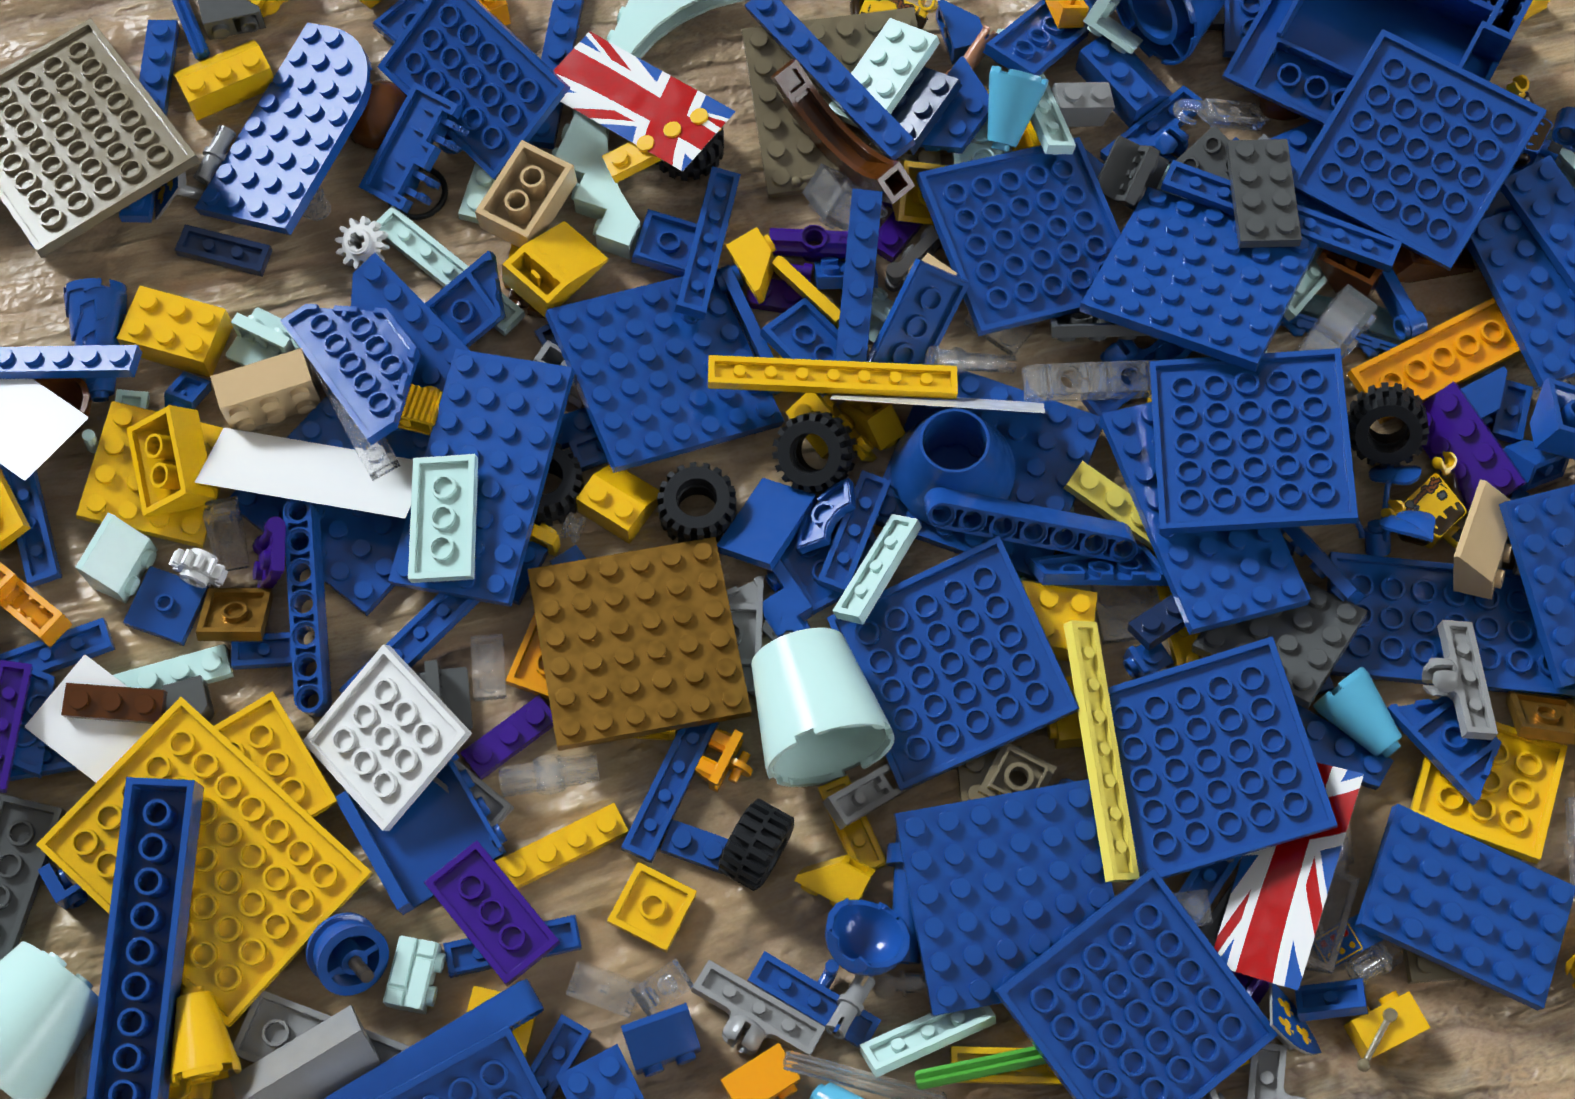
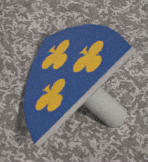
(169, 190)
(1287, 1025)

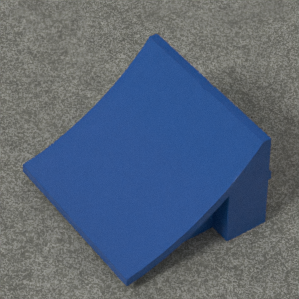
(1311, 49)

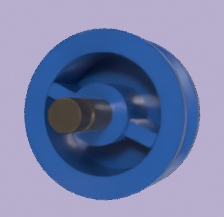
(347, 954)

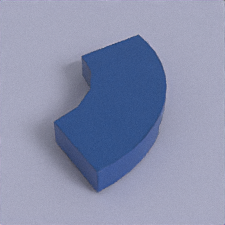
(820, 523)

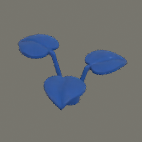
(1409, 523)

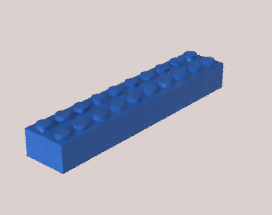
(145, 939)

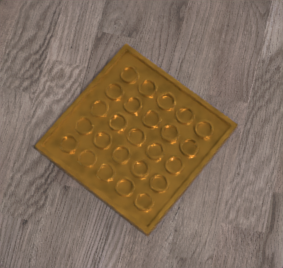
(638, 643)

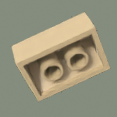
(1482, 545)

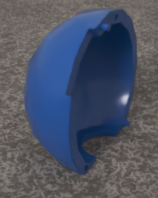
(866, 937)

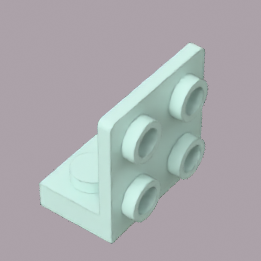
(1101, 24)

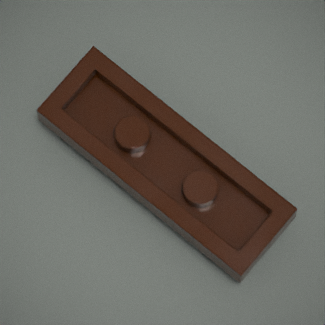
(113, 703)

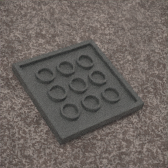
(1306, 638)

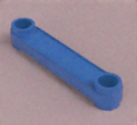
(730, 283)
(1406, 319)

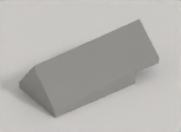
(311, 1063)

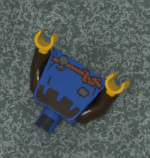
(1538, 143)

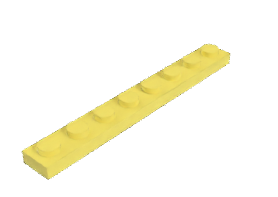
(1101, 752)

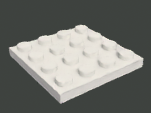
(386, 737)

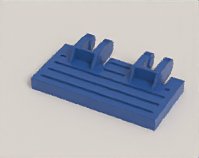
(411, 146)

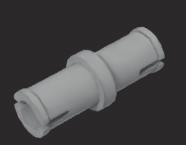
(214, 154)
(849, 1006)

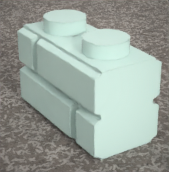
(414, 974)

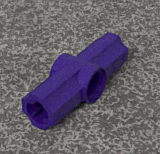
(795, 242)

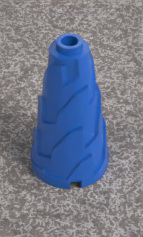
(96, 319)

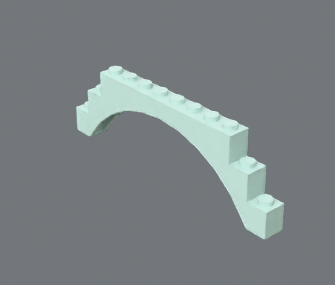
(586, 141)

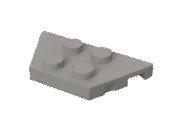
(747, 617)

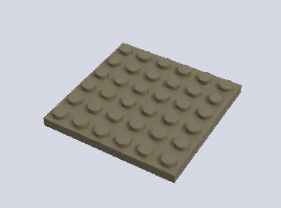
(782, 142)

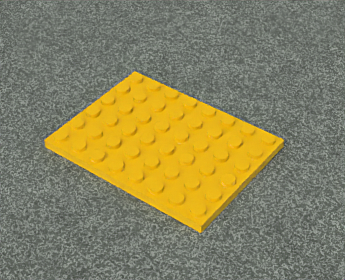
(259, 866)

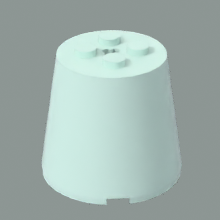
(816, 709)
(41, 1020)

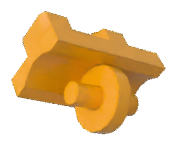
(729, 746)

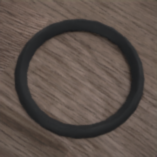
(440, 204)

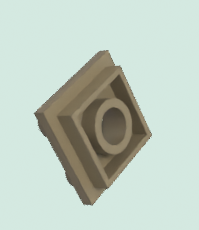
(1011, 759)

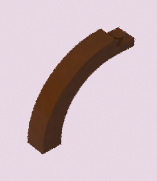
(836, 140)

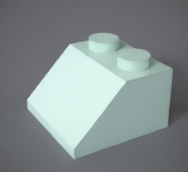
(116, 559)

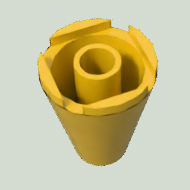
(200, 1040)

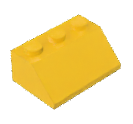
(225, 79)
(167, 459)

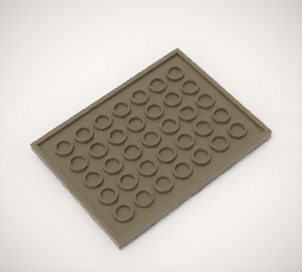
(80, 138)

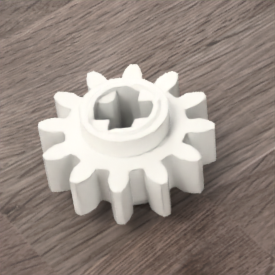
(352, 239)
(198, 567)

